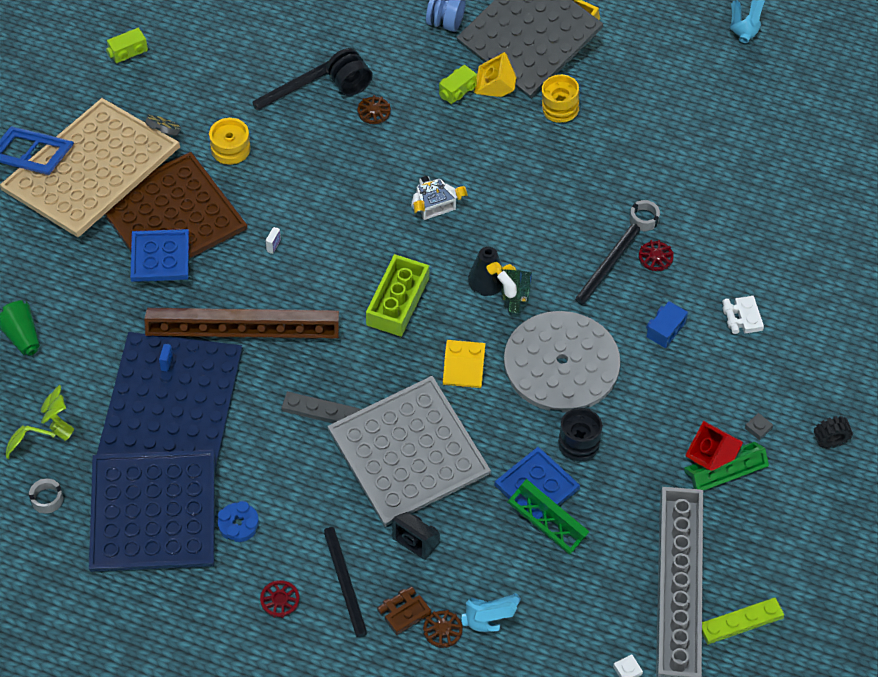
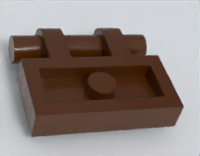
(406, 615)

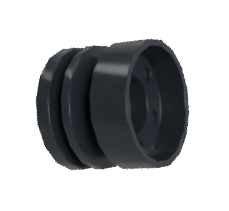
(349, 72)
(580, 434)

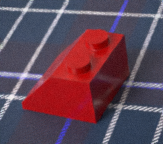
(713, 447)

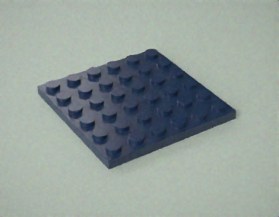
(152, 510)

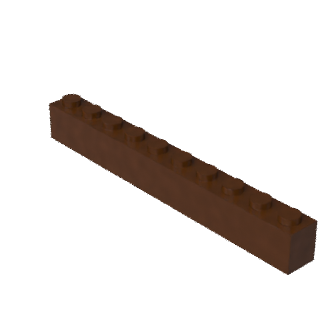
(242, 323)

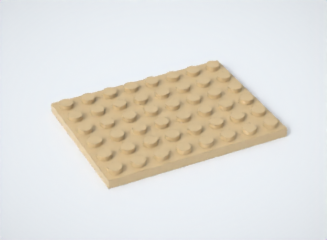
(103, 165)

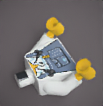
(436, 197)

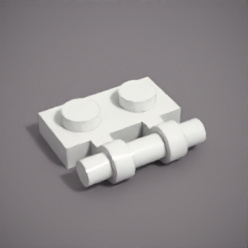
(748, 314)

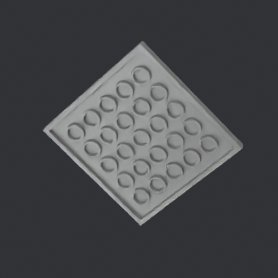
(408, 450)

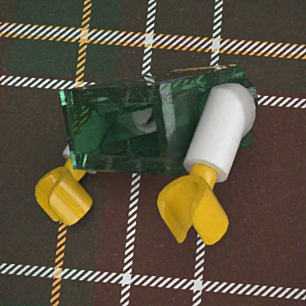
(514, 284)

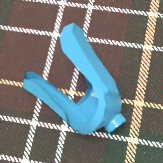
(750, 26)
(481, 613)

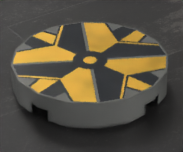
(165, 125)

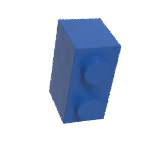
(666, 324)

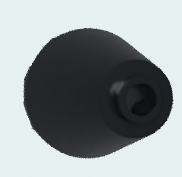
(479, 277)

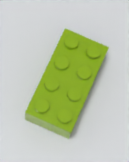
(397, 295)

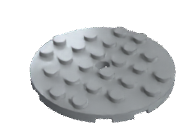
(546, 383)

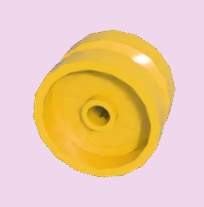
(229, 141)

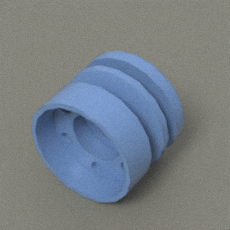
(445, 11)

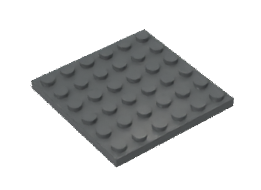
(533, 34)

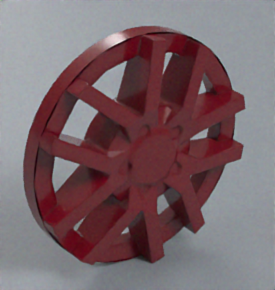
(656, 255)
(279, 598)

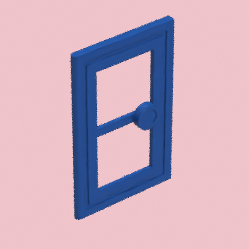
(12, 132)

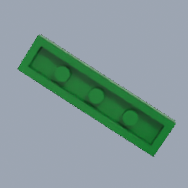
(748, 459)
(553, 511)

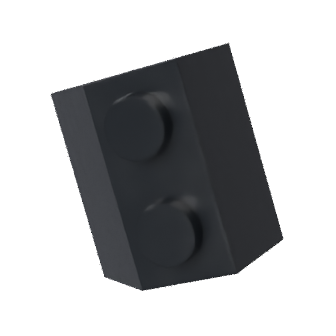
(415, 534)

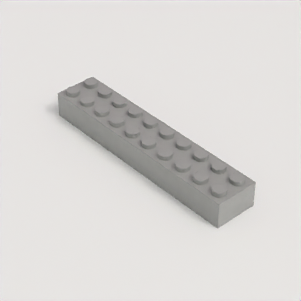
(680, 583)

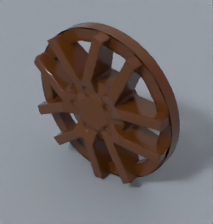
(373, 109)
(442, 628)

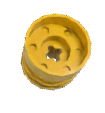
(560, 98)

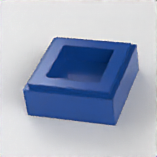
(165, 357)

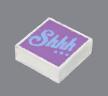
(273, 240)

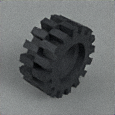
(833, 432)

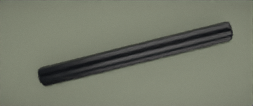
(290, 86)
(607, 264)
(345, 582)

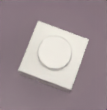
(628, 667)

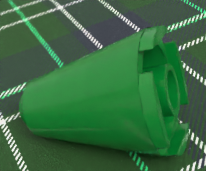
(19, 327)

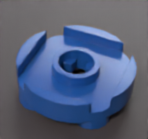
(238, 511)

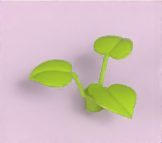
(54, 404)

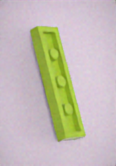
(741, 620)

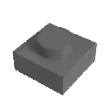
(758, 426)

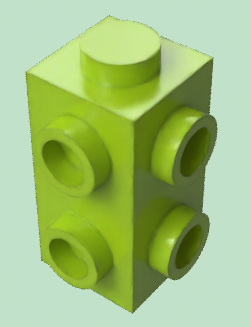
(126, 45)
(457, 84)

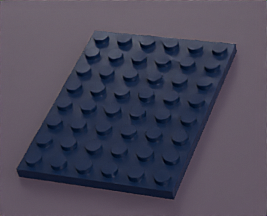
(172, 407)

